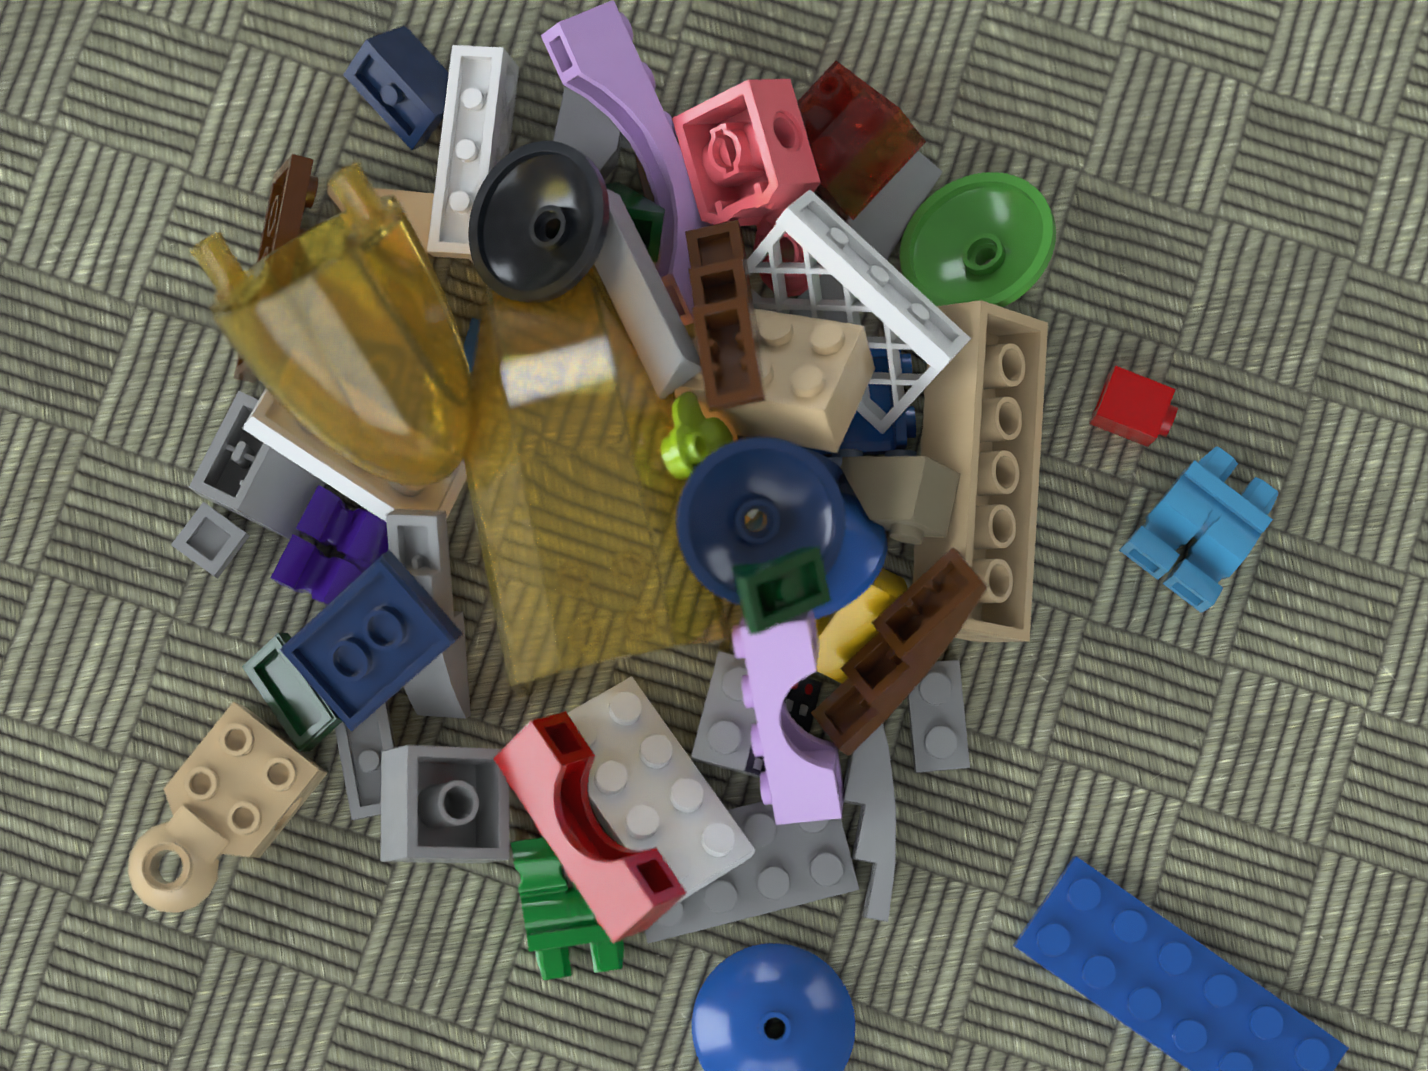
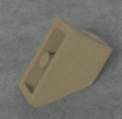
(904, 494)

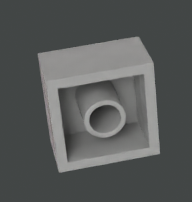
(443, 805)

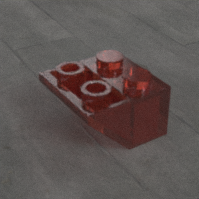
(855, 138)

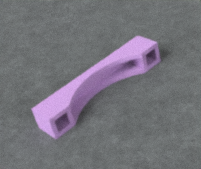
(602, 64)

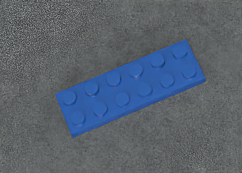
(1167, 982)

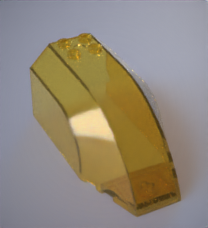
(576, 490)

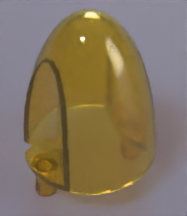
(353, 336)

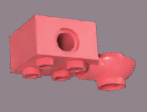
(750, 162)

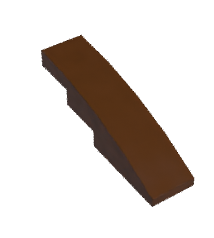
(724, 316)
(908, 644)

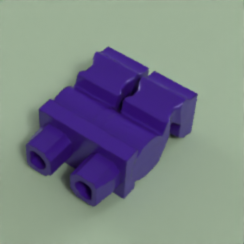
(331, 523)

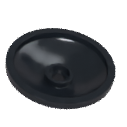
(519, 218)

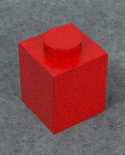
(1134, 407)

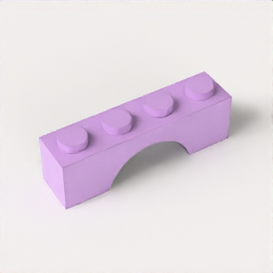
(801, 770)

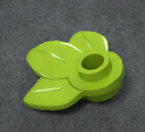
(692, 436)

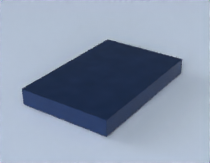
(371, 640)

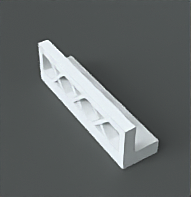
(471, 142)

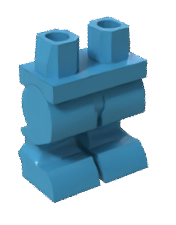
(1213, 514)

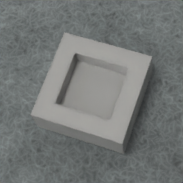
(210, 540)

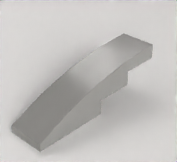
(870, 785)

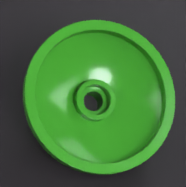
(976, 222)

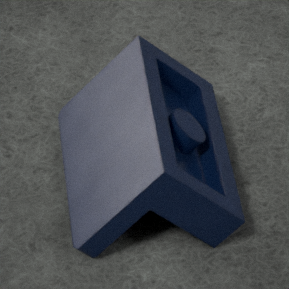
(401, 83)

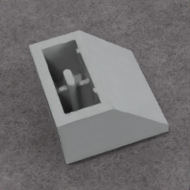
(252, 476)

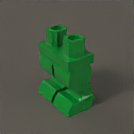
(558, 914)

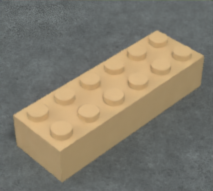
(988, 427)

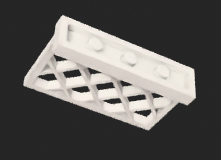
(907, 314)

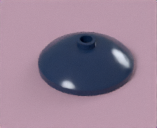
(761, 473)

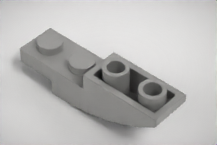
(422, 546)

